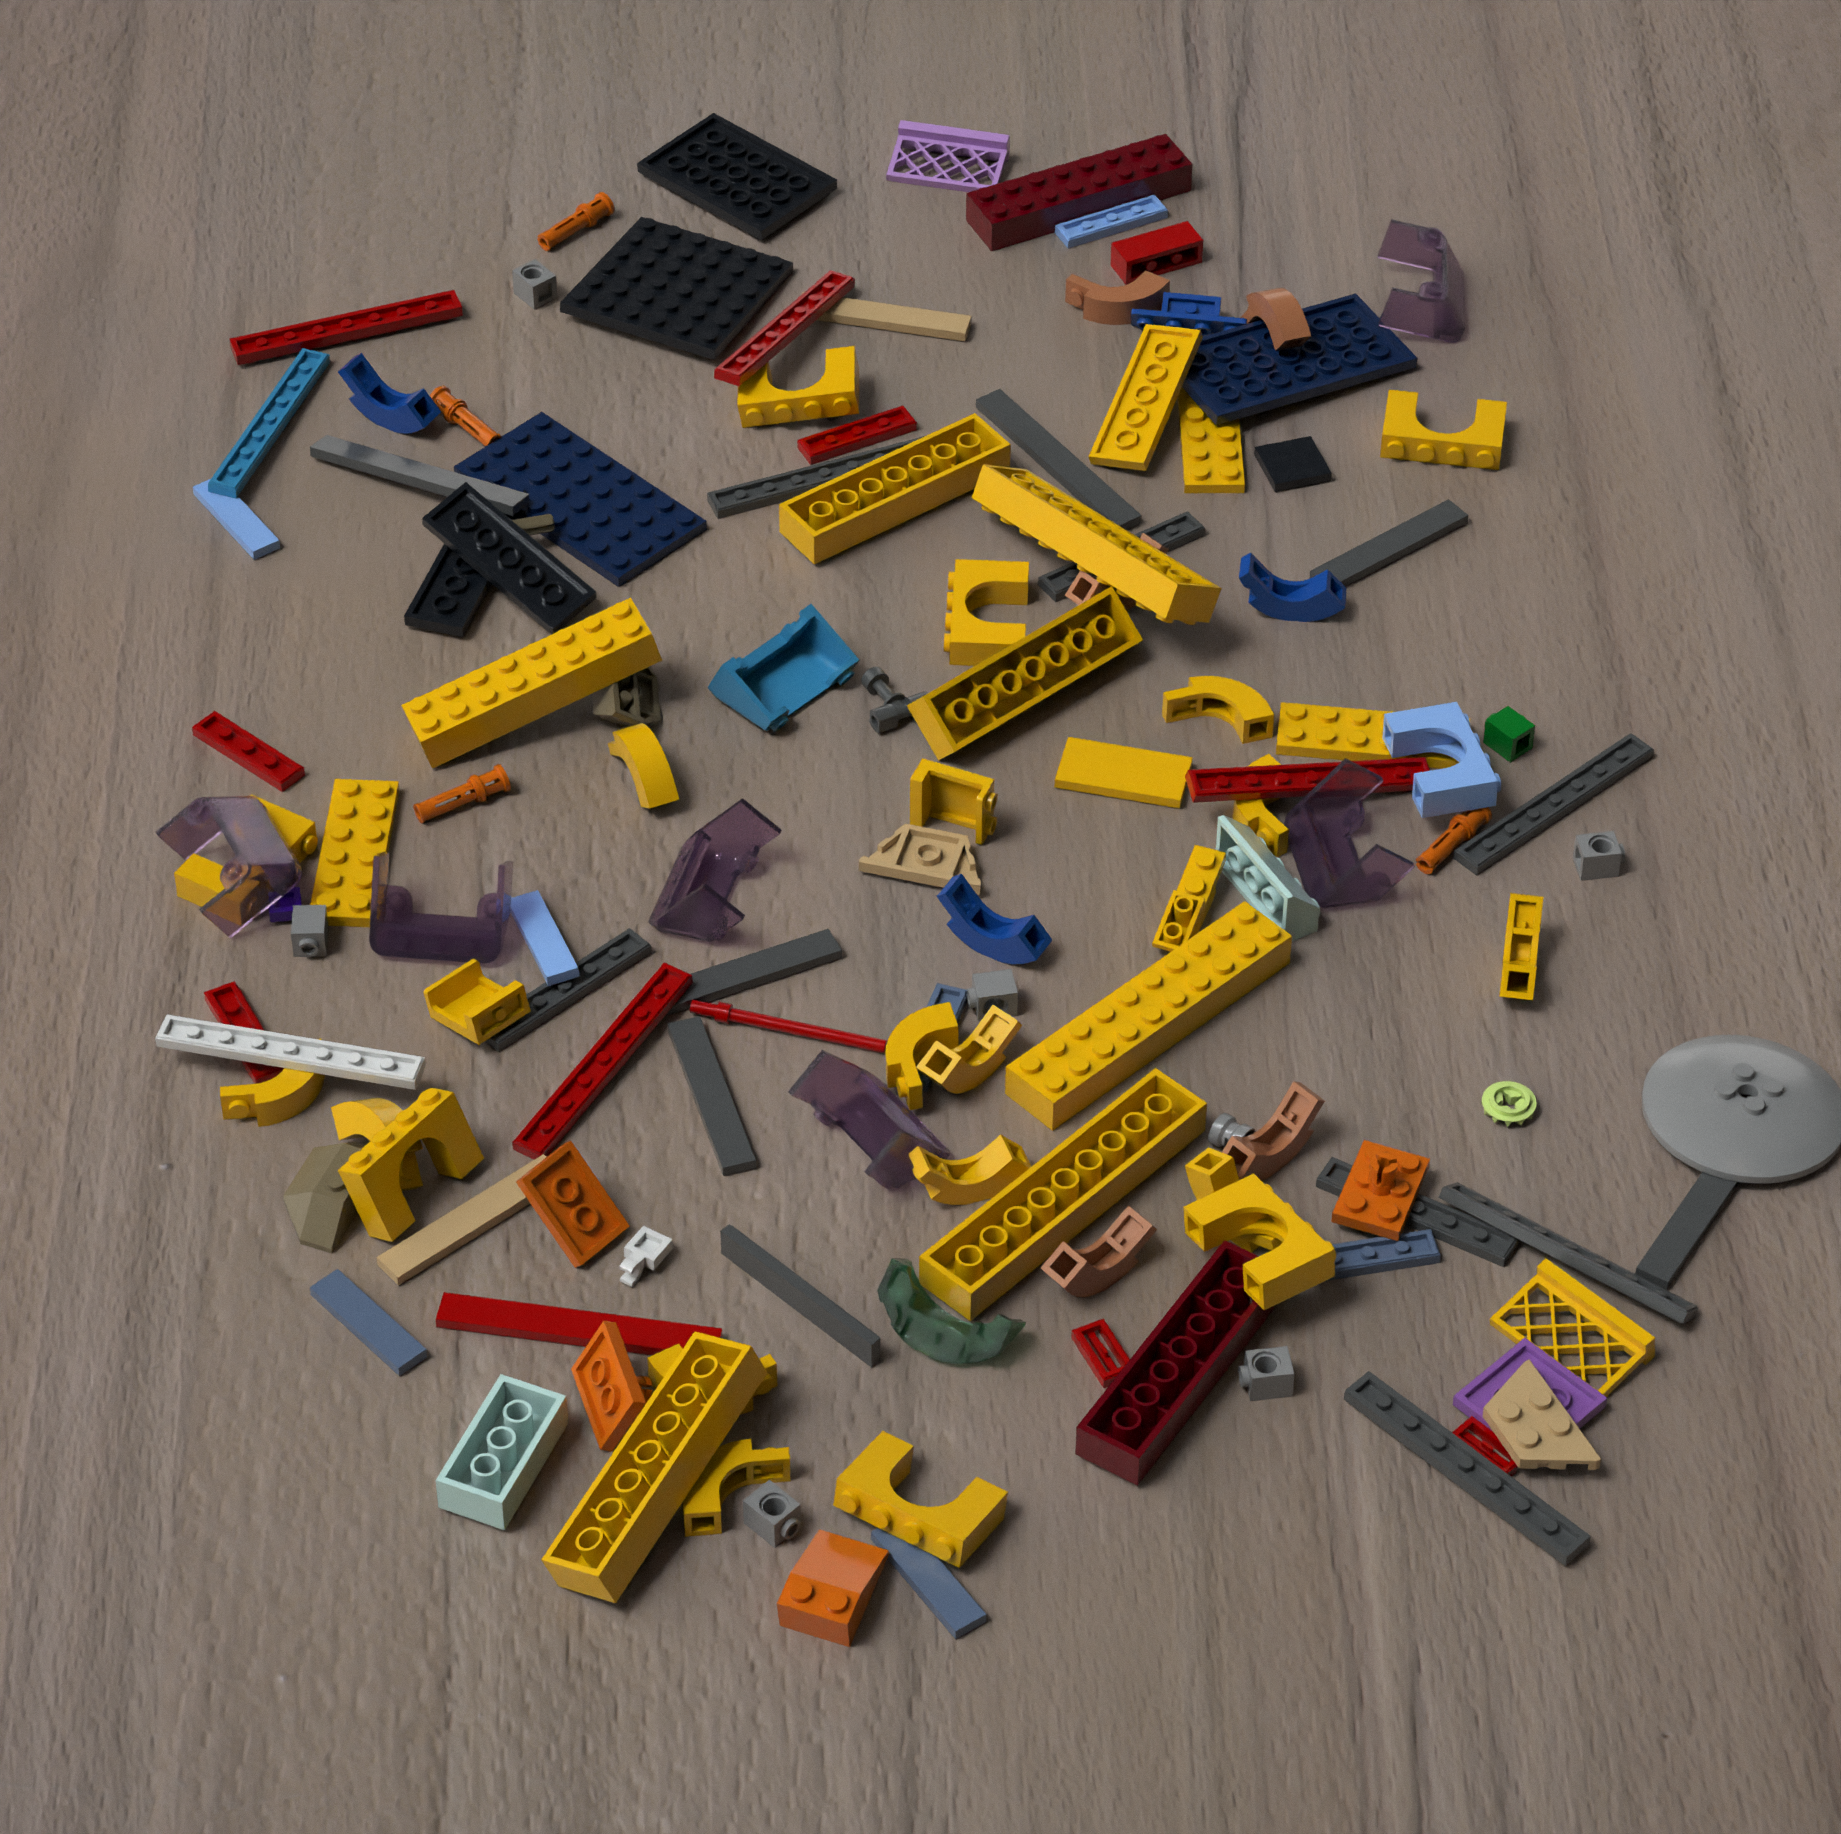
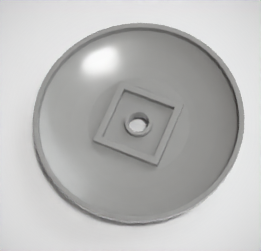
(1770, 1137)

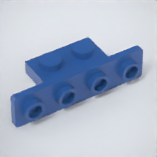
(1188, 312)

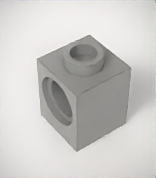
(534, 284)
(1598, 855)
(309, 930)
(991, 989)
(1267, 1373)
(772, 1514)

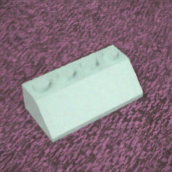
(1264, 879)

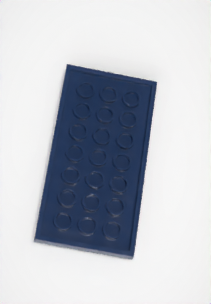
(1243, 375)
(597, 504)

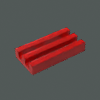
(1091, 1358)
(1486, 1447)

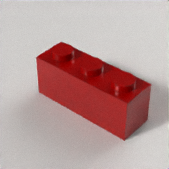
(1157, 251)

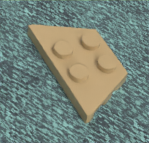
(923, 857)
(1536, 1424)

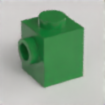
(1509, 733)

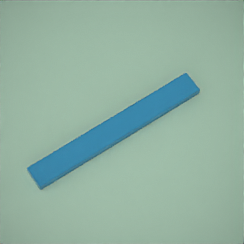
(268, 423)

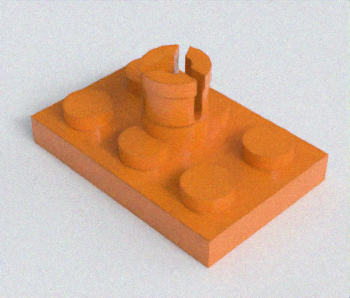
(1380, 1190)
(572, 1204)
(609, 1386)

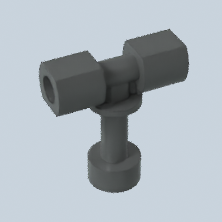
(895, 704)

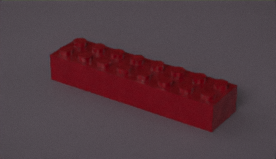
(1039, 201)
(1173, 1369)

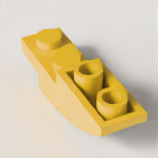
(1191, 899)

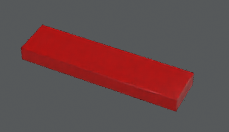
(856, 435)
(248, 751)
(233, 1009)

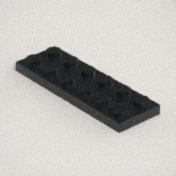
(509, 558)
(449, 594)

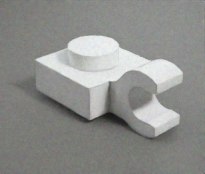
(644, 1250)

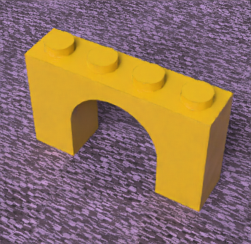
(830, 397)
(1409, 440)
(976, 585)
(199, 878)
(374, 1171)
(1254, 1208)
(944, 1530)

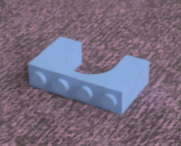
(1444, 731)

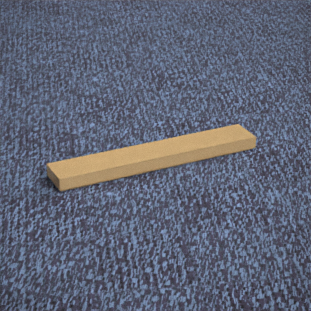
(899, 319)
(456, 1228)

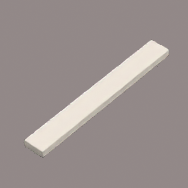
(291, 1052)

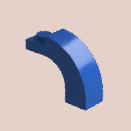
(384, 405)
(1291, 600)
(988, 932)

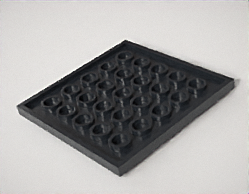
(677, 287)

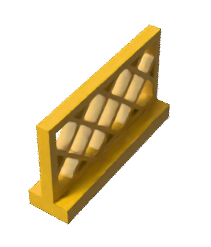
(1586, 1306)

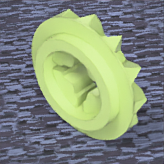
(1513, 1094)

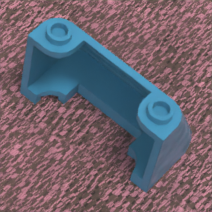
(785, 671)

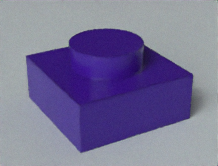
(283, 908)

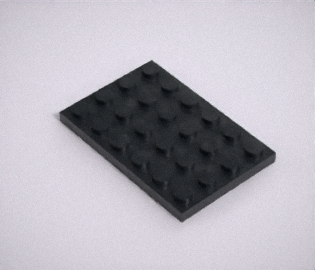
(737, 176)

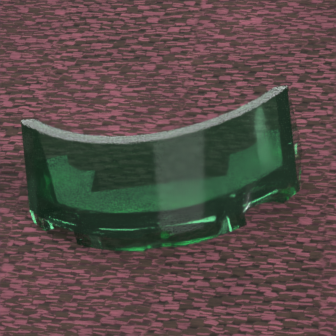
(934, 1330)

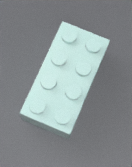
(502, 1452)

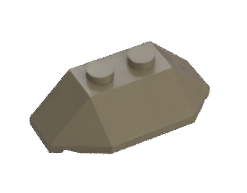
(629, 700)
(319, 1198)

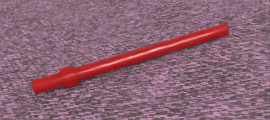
(725, 1013)

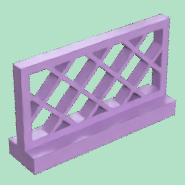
(952, 143)

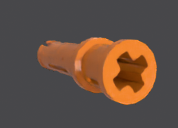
(585, 216)
(457, 412)
(478, 792)
(1461, 828)

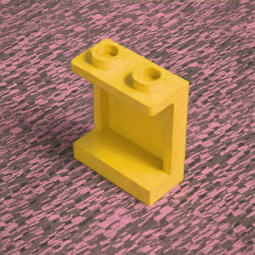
(953, 797)
(474, 1003)

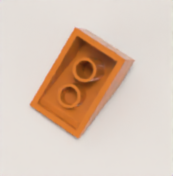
(831, 1587)

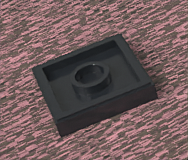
(1292, 463)

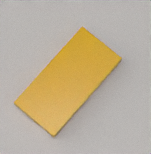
(1123, 772)

